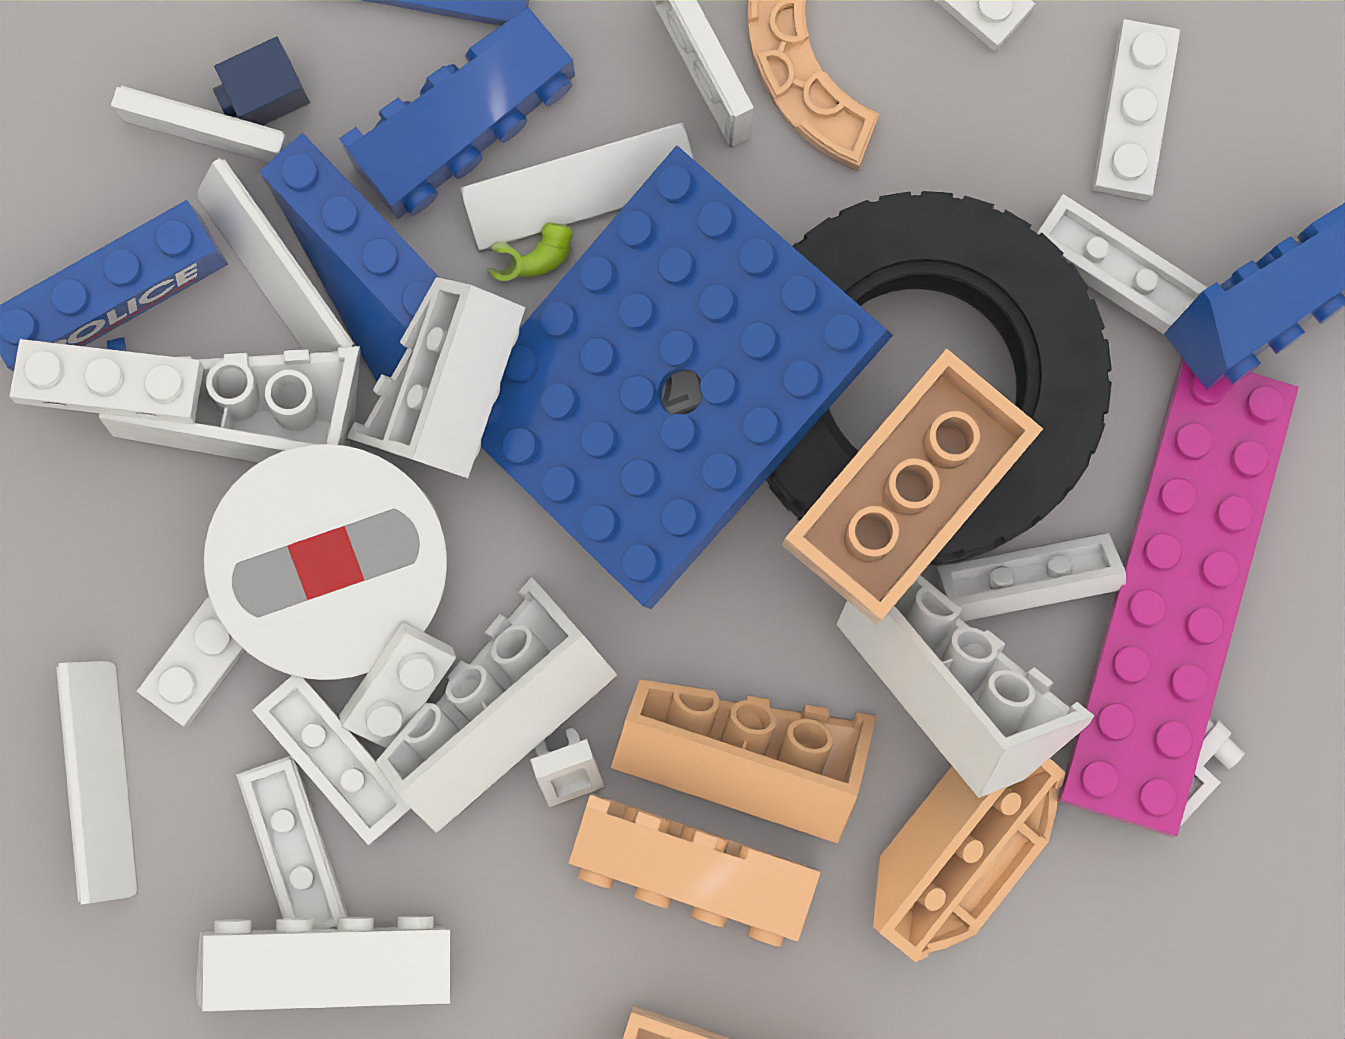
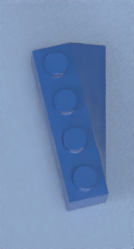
(460, 114)
(354, 250)
(1264, 303)

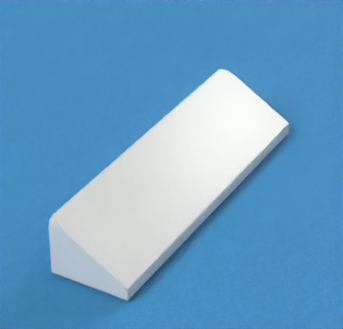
(567, 188)
(270, 261)
(96, 781)

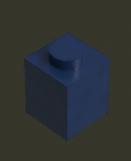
(259, 84)

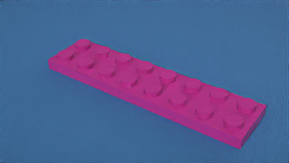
(1178, 600)

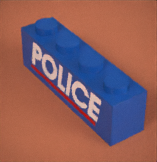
(112, 283)

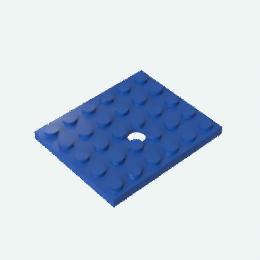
(666, 290)

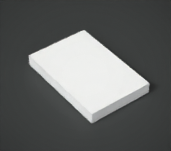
(708, 67)

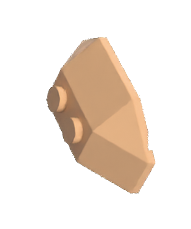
(961, 859)

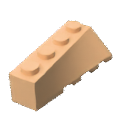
(748, 756)
(695, 868)

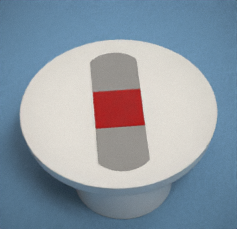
(323, 560)

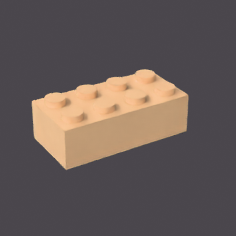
(911, 486)

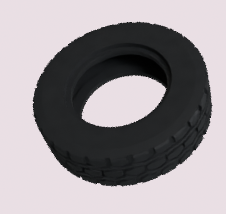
(1030, 300)

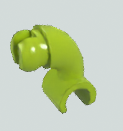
(545, 257)

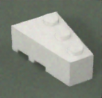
(446, 379)

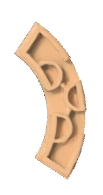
(801, 88)

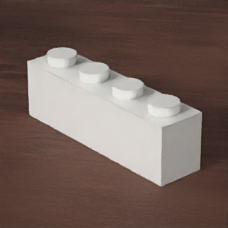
(260, 405)
(963, 690)
(494, 709)
(323, 966)

